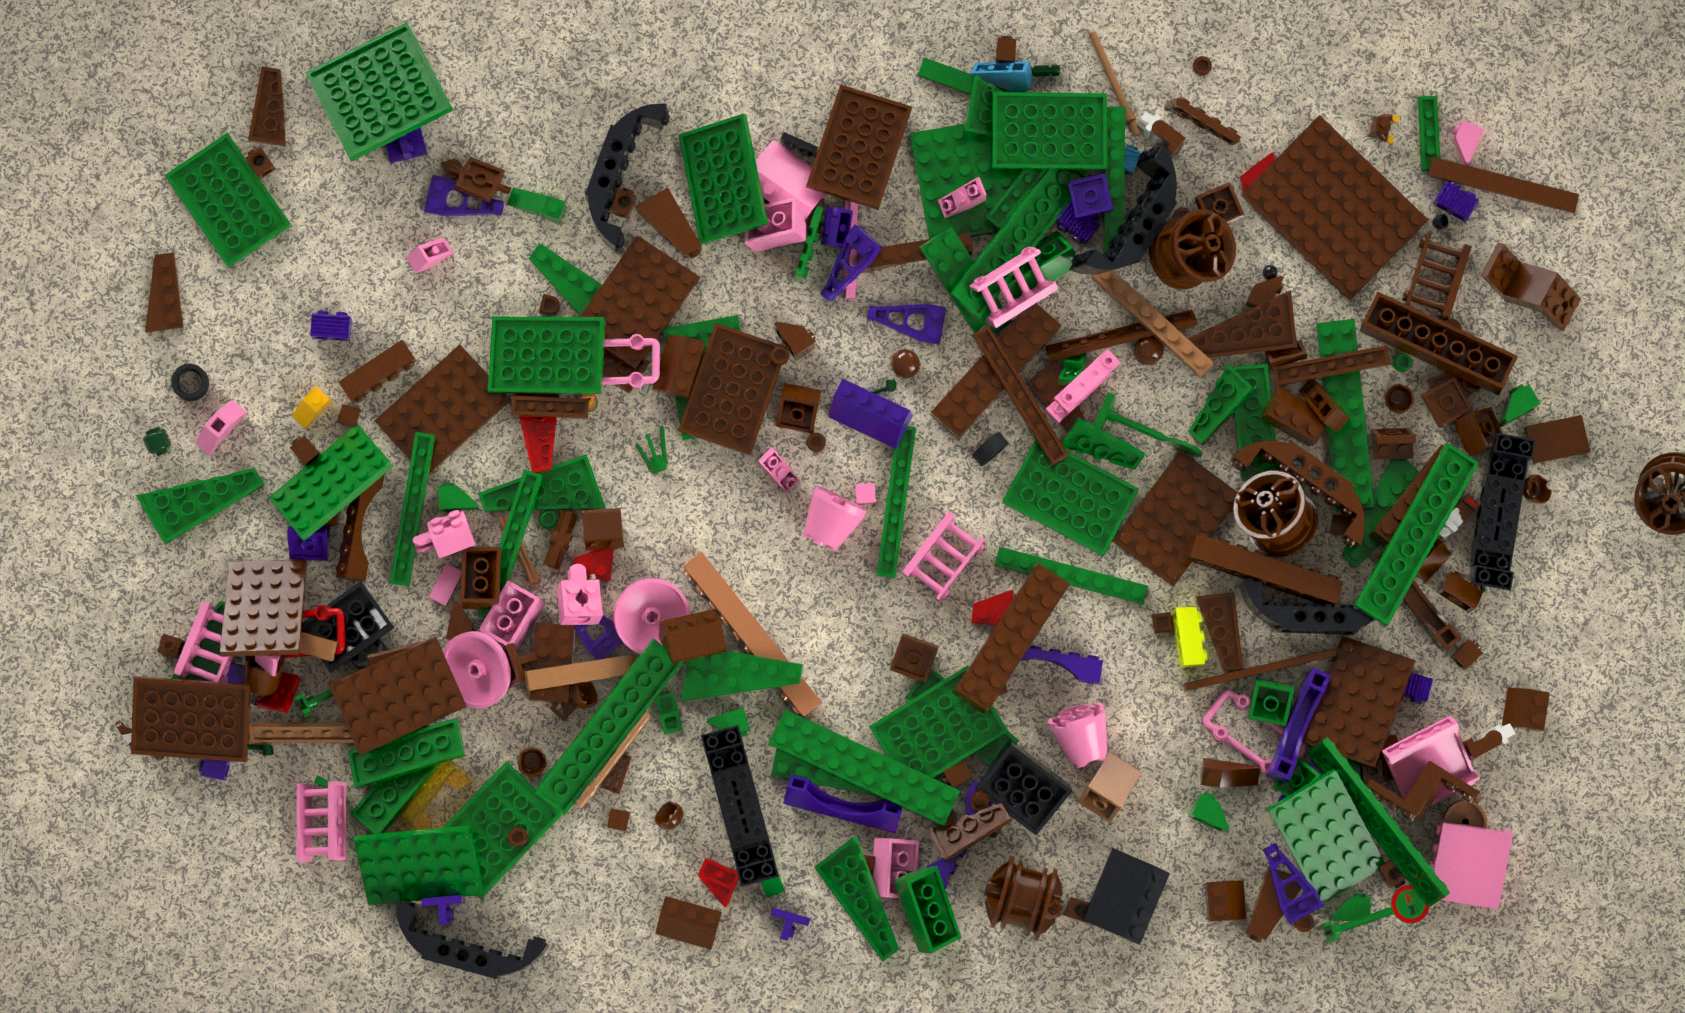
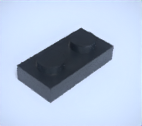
(805, 148)

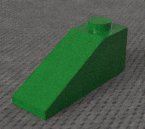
(537, 204)

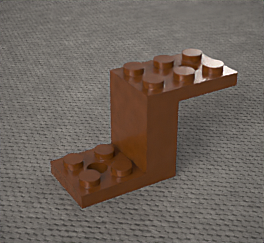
(1530, 286)
(1424, 792)

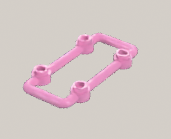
(636, 379)
(1220, 733)

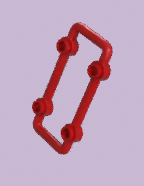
(325, 612)

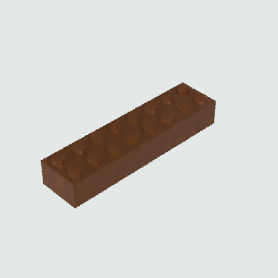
(1438, 343)
(980, 385)
(1271, 571)
(1010, 638)

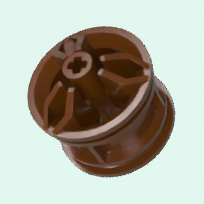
(1208, 248)
(1671, 492)
(1271, 498)
(1023, 898)

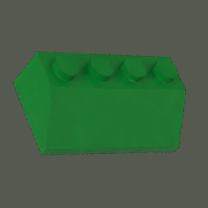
(1053, 262)
(927, 909)

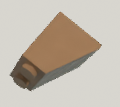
(1109, 787)

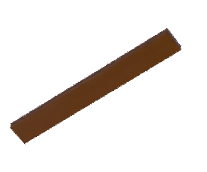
(1503, 185)
(1114, 337)
(1019, 395)
(1206, 682)

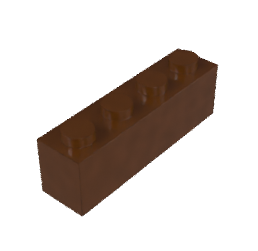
(377, 371)

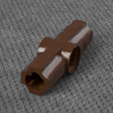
(560, 539)

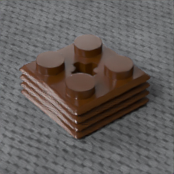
(1224, 196)

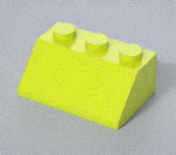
(1189, 637)

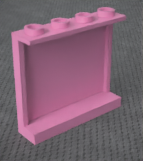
(1437, 744)
(1471, 862)

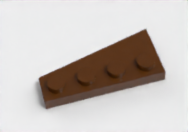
(968, 830)

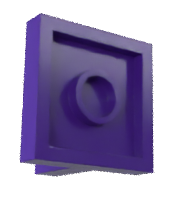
(407, 147)
(1090, 196)
(312, 548)
(446, 914)
(788, 929)

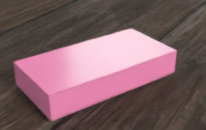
(446, 585)

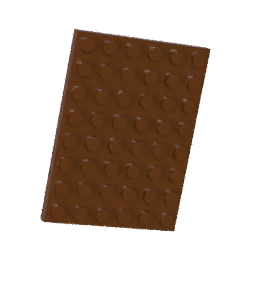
(1334, 207)

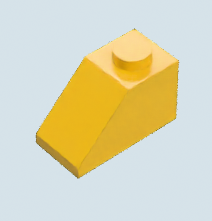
(311, 407)

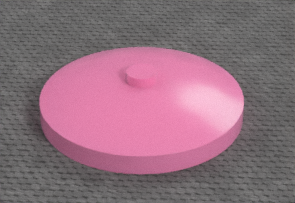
(643, 607)
(478, 668)

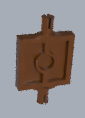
(479, 179)

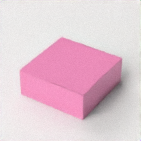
(865, 493)

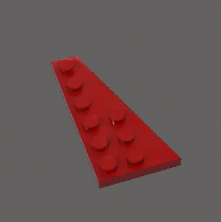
(539, 437)

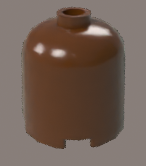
(261, 681)

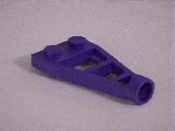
(438, 196)
(865, 246)
(933, 321)
(605, 644)
(1301, 906)

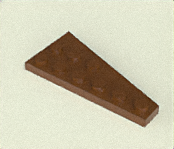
(1254, 330)

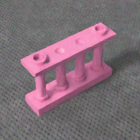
(1029, 296)
(1082, 386)
(936, 539)
(192, 649)
(336, 821)

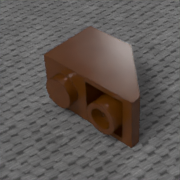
(1265, 291)

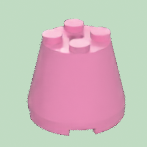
(831, 518)
(1081, 733)

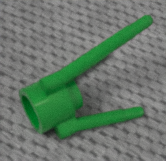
(657, 463)

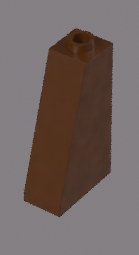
(668, 220)
(1266, 909)

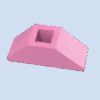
(963, 198)
(220, 427)
(777, 469)

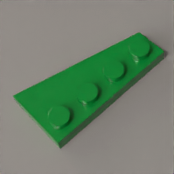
(812, 236)
(567, 279)
(1226, 397)
(1093, 441)

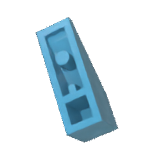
(1007, 75)

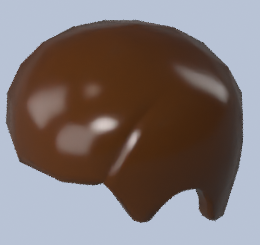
(1148, 350)
(905, 363)
(1401, 394)
(1536, 489)
(590, 695)
(528, 758)
(663, 819)

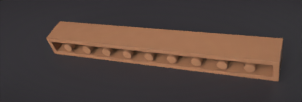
(746, 628)

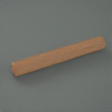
(524, 558)

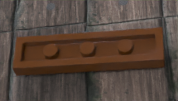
(550, 407)

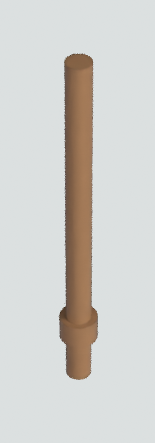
(1130, 116)
(590, 790)

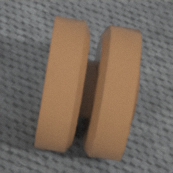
(1462, 809)

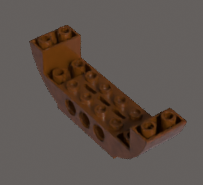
(1341, 496)

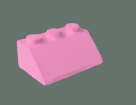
(784, 226)
(513, 615)
(890, 859)

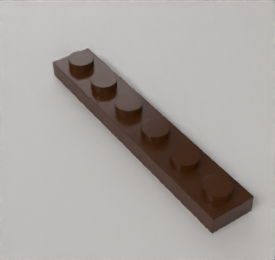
(1331, 365)

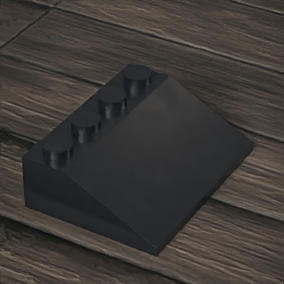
(363, 624)
(1024, 787)
(1126, 896)

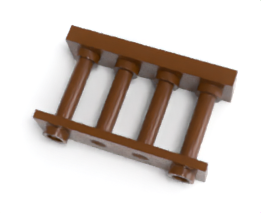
(1456, 273)

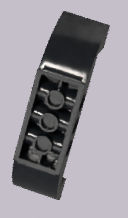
(621, 137)
(1143, 221)
(1499, 511)
(1284, 616)
(739, 805)
(431, 947)

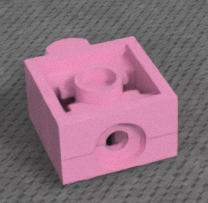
(446, 534)
(579, 598)

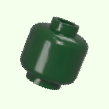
(157, 441)

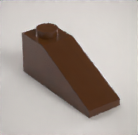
(1324, 405)
(1228, 774)

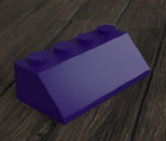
(869, 413)

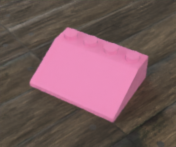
(786, 177)

